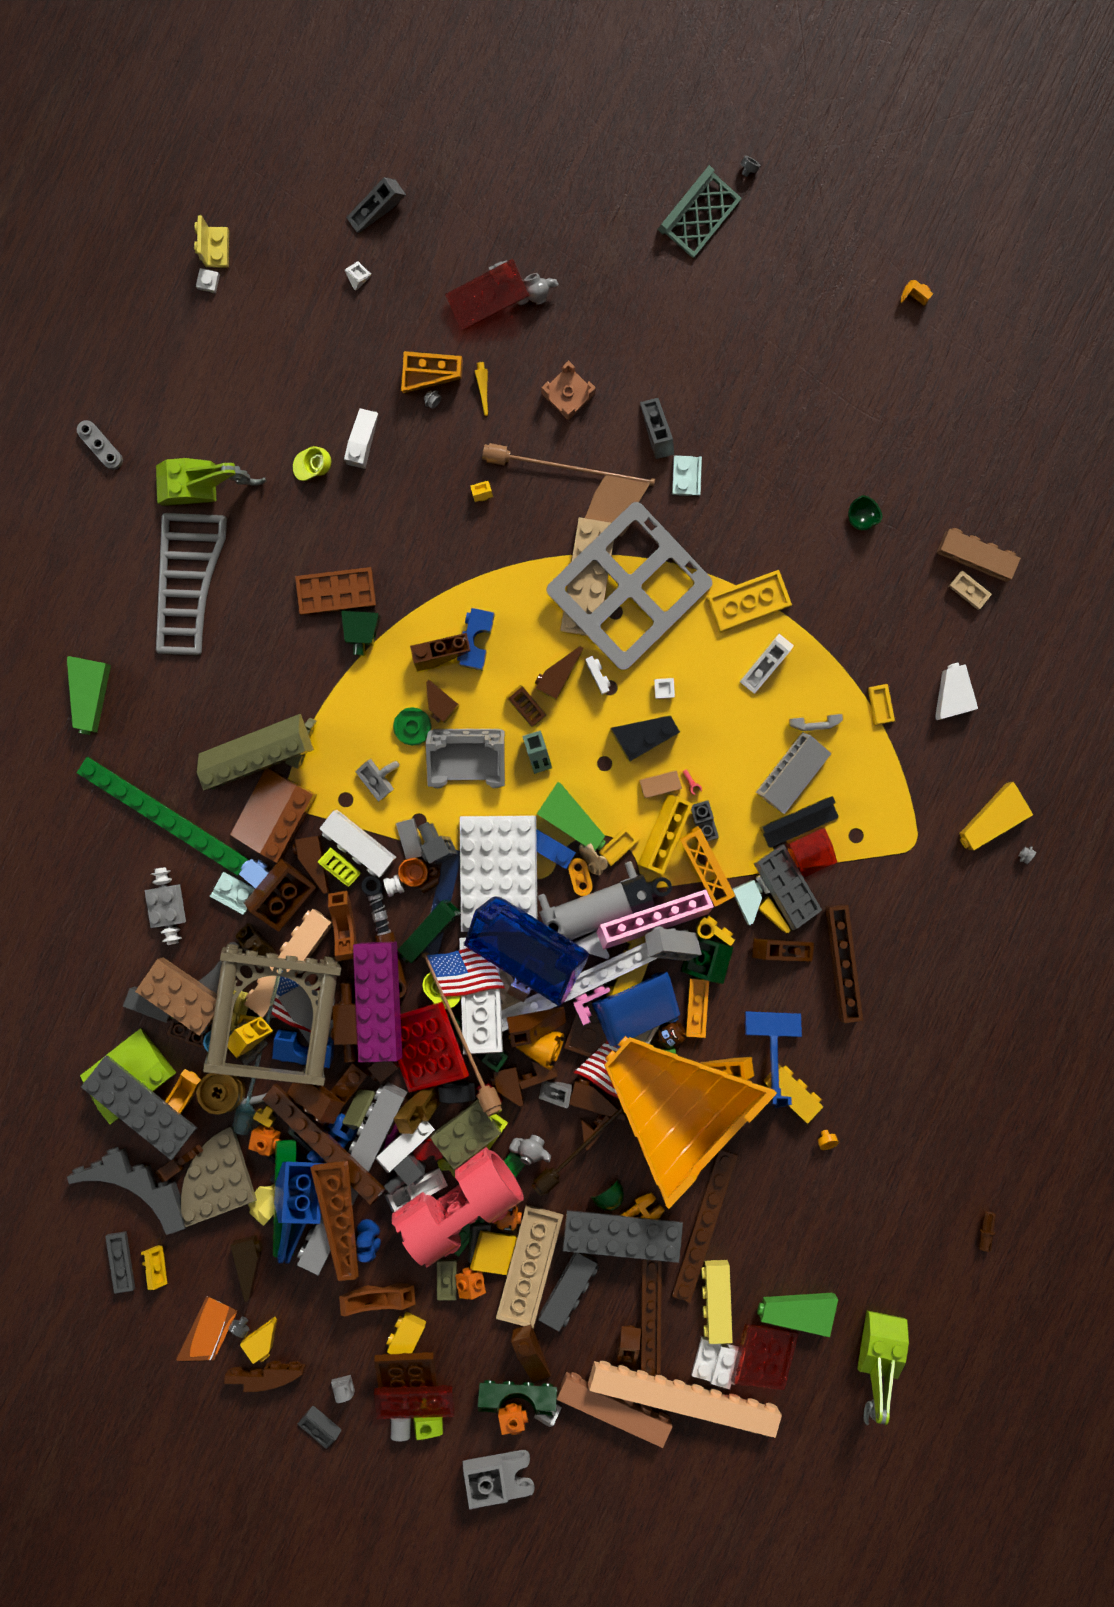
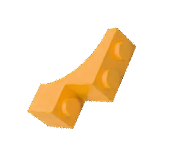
(183, 1090)

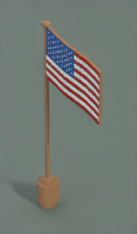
(461, 975)

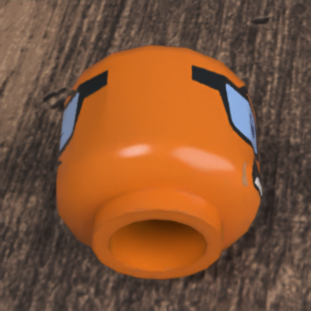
(511, 1220)

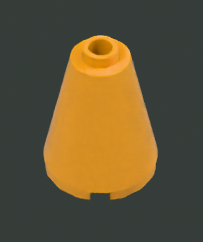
(544, 1049)

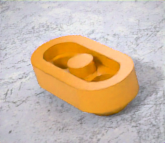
(580, 876)

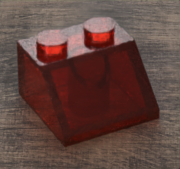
(812, 852)

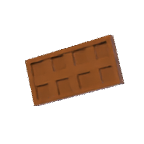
(335, 591)

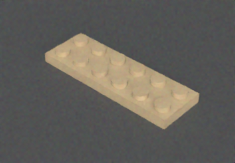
(590, 584)
(529, 1266)

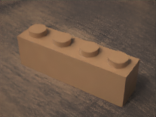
(978, 555)

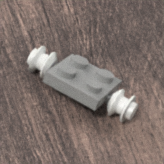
(165, 906)

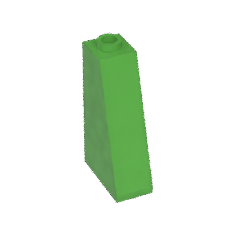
(87, 692)
(569, 817)
(800, 1312)

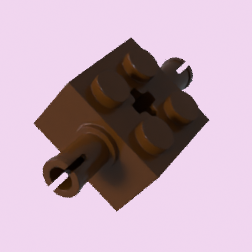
(345, 1023)

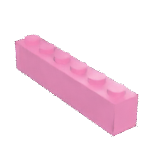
(663, 915)

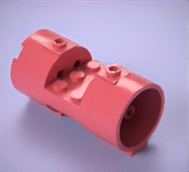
(433, 1225)

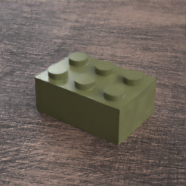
(465, 1134)

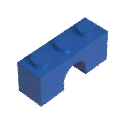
(478, 622)
(288, 1049)

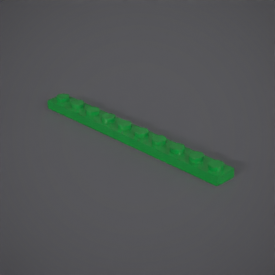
(162, 815)

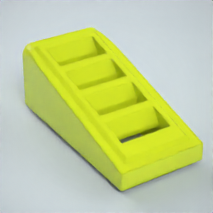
(350, 872)

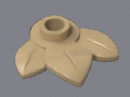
(596, 863)

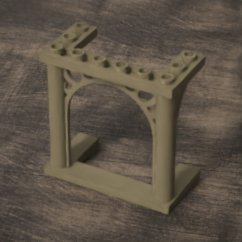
(232, 960)

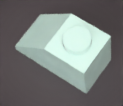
(748, 899)

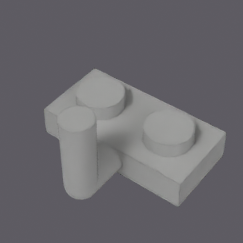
(375, 778)

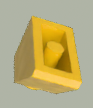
(260, 1342)

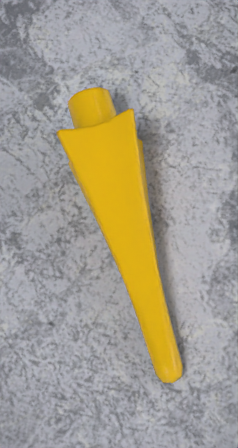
(482, 378)

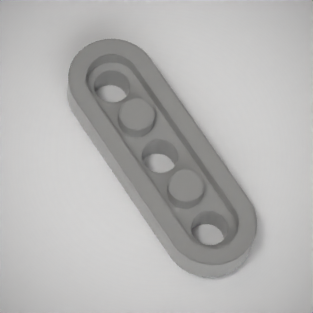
(105, 450)

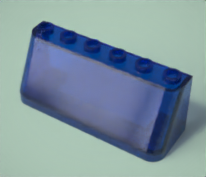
(526, 949)

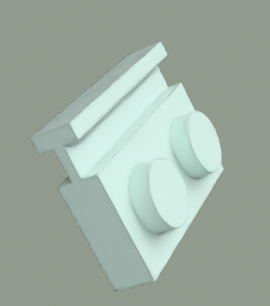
(686, 475)
(232, 892)

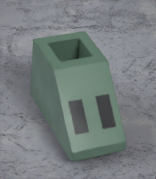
(537, 752)

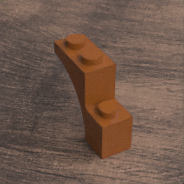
(367, 1298)

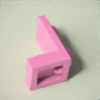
(583, 1011)

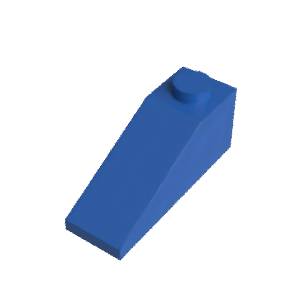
(553, 850)

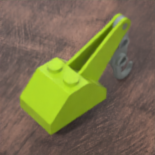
(195, 480)
(882, 1354)

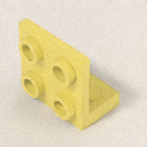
(212, 244)

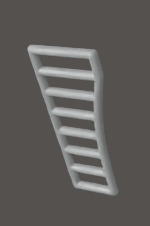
(206, 576)

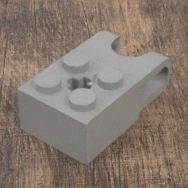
(493, 1478)

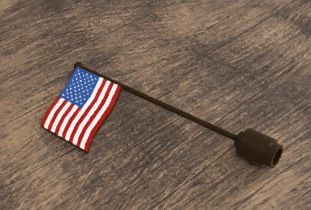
(595, 1071)

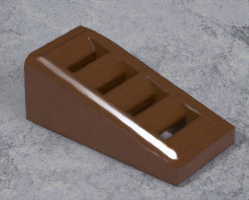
(520, 689)

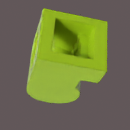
(428, 1427)

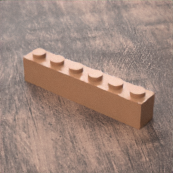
(618, 1412)

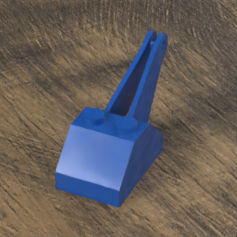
(296, 1204)

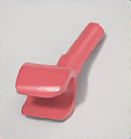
(691, 782)

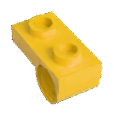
(723, 934)

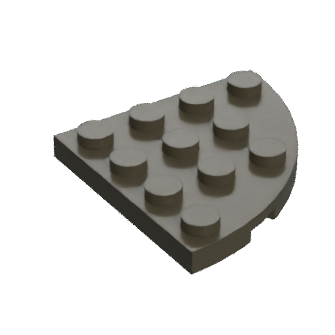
(216, 1180)

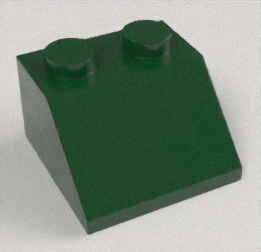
(712, 963)

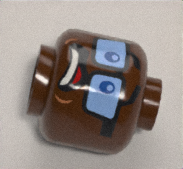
(671, 1034)

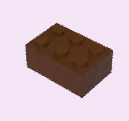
(279, 895)

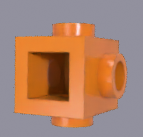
(264, 1140)
(470, 1283)
(512, 1419)

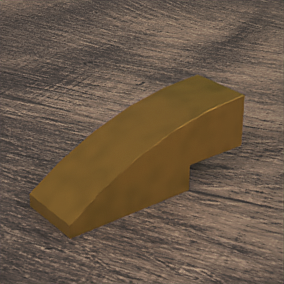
(417, 1109)

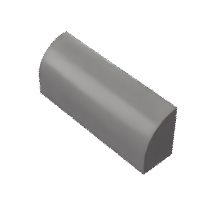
(793, 772)

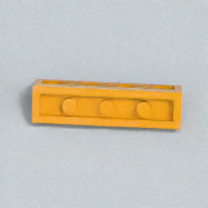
(712, 861)

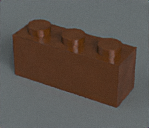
(316, 1101)

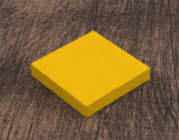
(493, 1252)

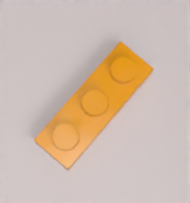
(697, 1008)

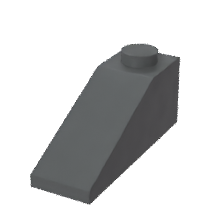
(376, 204)
(657, 428)

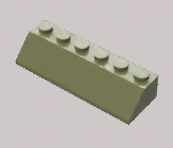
(253, 752)

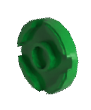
(412, 726)

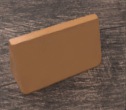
(660, 784)

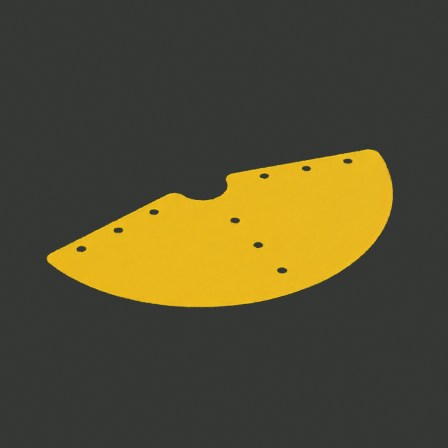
(724, 740)

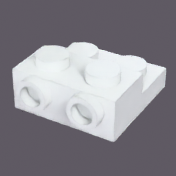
(715, 1363)

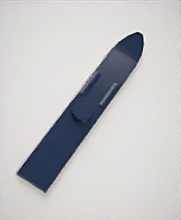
(444, 891)

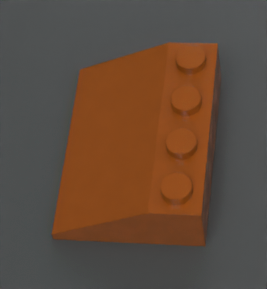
(273, 815)

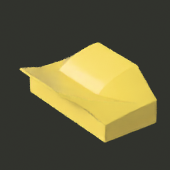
(264, 1206)

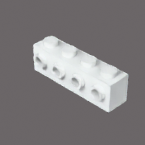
(358, 843)

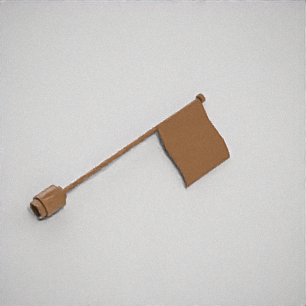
(609, 500)

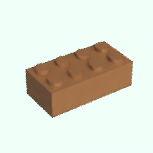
(179, 995)

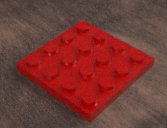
(429, 1049)

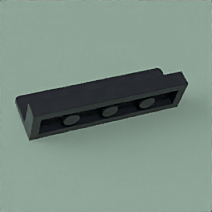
(799, 822)

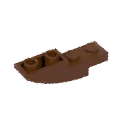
(347, 1085)
(273, 1376)

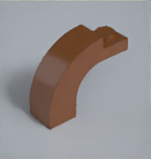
(343, 925)

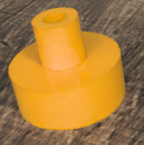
(827, 1140)

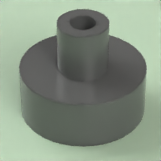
(749, 165)
(239, 1327)

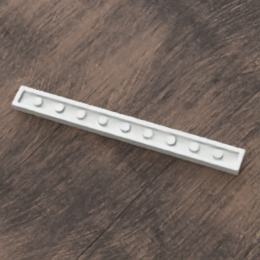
(586, 981)

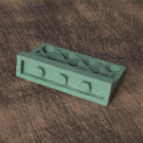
(685, 203)

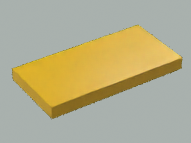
(749, 601)

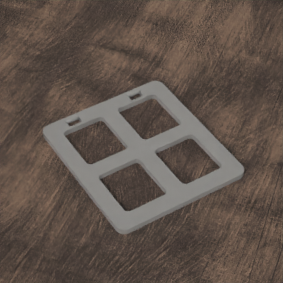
(628, 586)

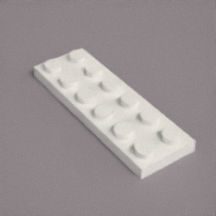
(482, 1019)

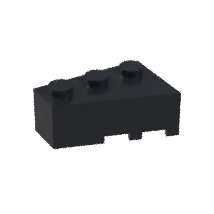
(644, 735)

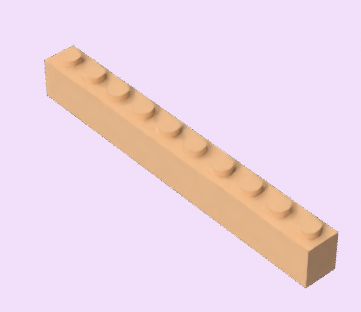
(684, 1399)

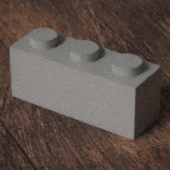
(672, 944)

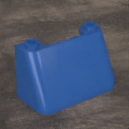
(637, 1008)

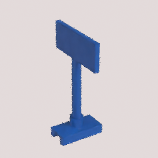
(773, 1026)

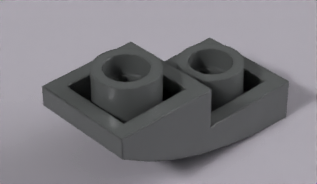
(704, 820)

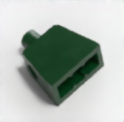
(360, 629)

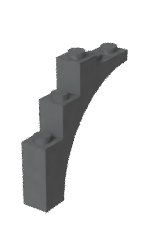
(140, 1004)
(116, 1169)

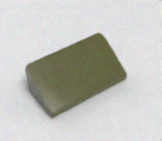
(358, 1108)

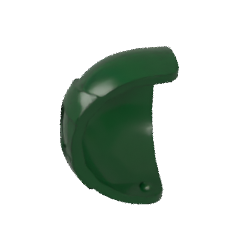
(864, 513)
(611, 1198)

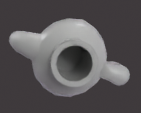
(538, 288)
(530, 1149)

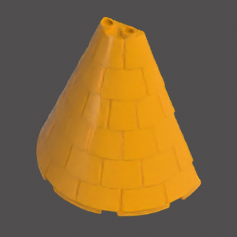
(680, 1110)

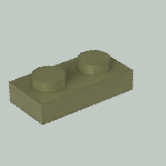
(446, 1279)

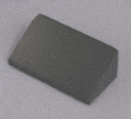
(319, 1427)

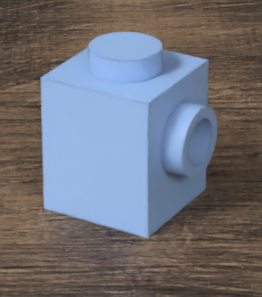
(254, 872)

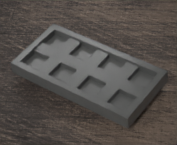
(788, 887)

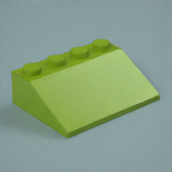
(140, 1059)

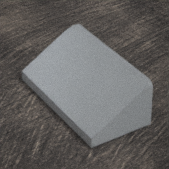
(409, 838)

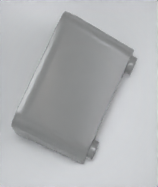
(465, 756)

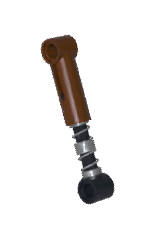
(380, 918)

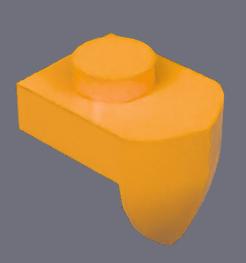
(918, 291)

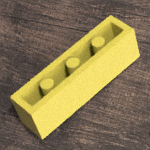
(718, 1301)

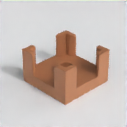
(568, 391)

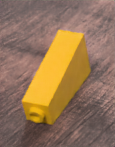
(996, 817)

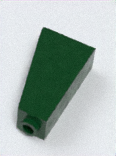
(429, 931)

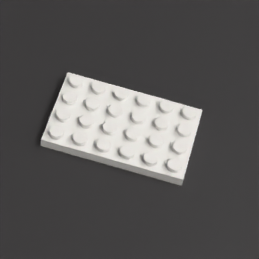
(498, 861)

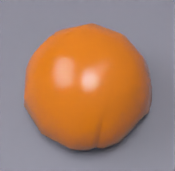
(413, 872)

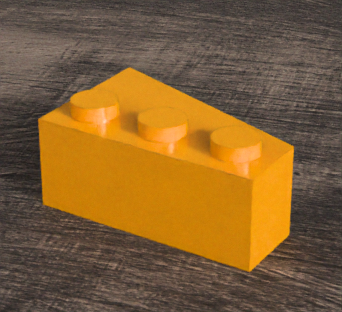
(428, 370)

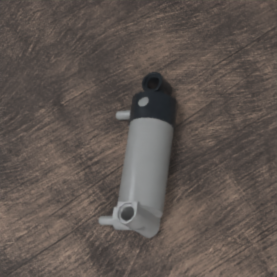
(611, 903)

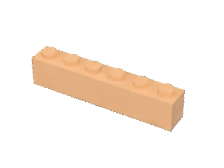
(302, 945)

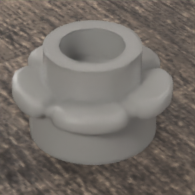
(432, 399)
(1027, 854)

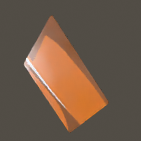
(207, 1331)

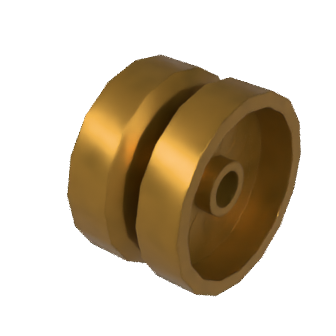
(218, 1103)

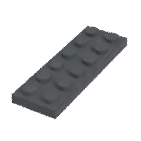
(139, 1107)
(622, 1236)

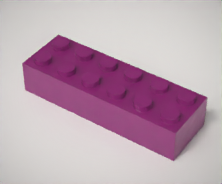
(377, 1001)

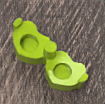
(444, 1166)

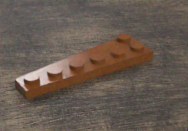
(335, 1202)

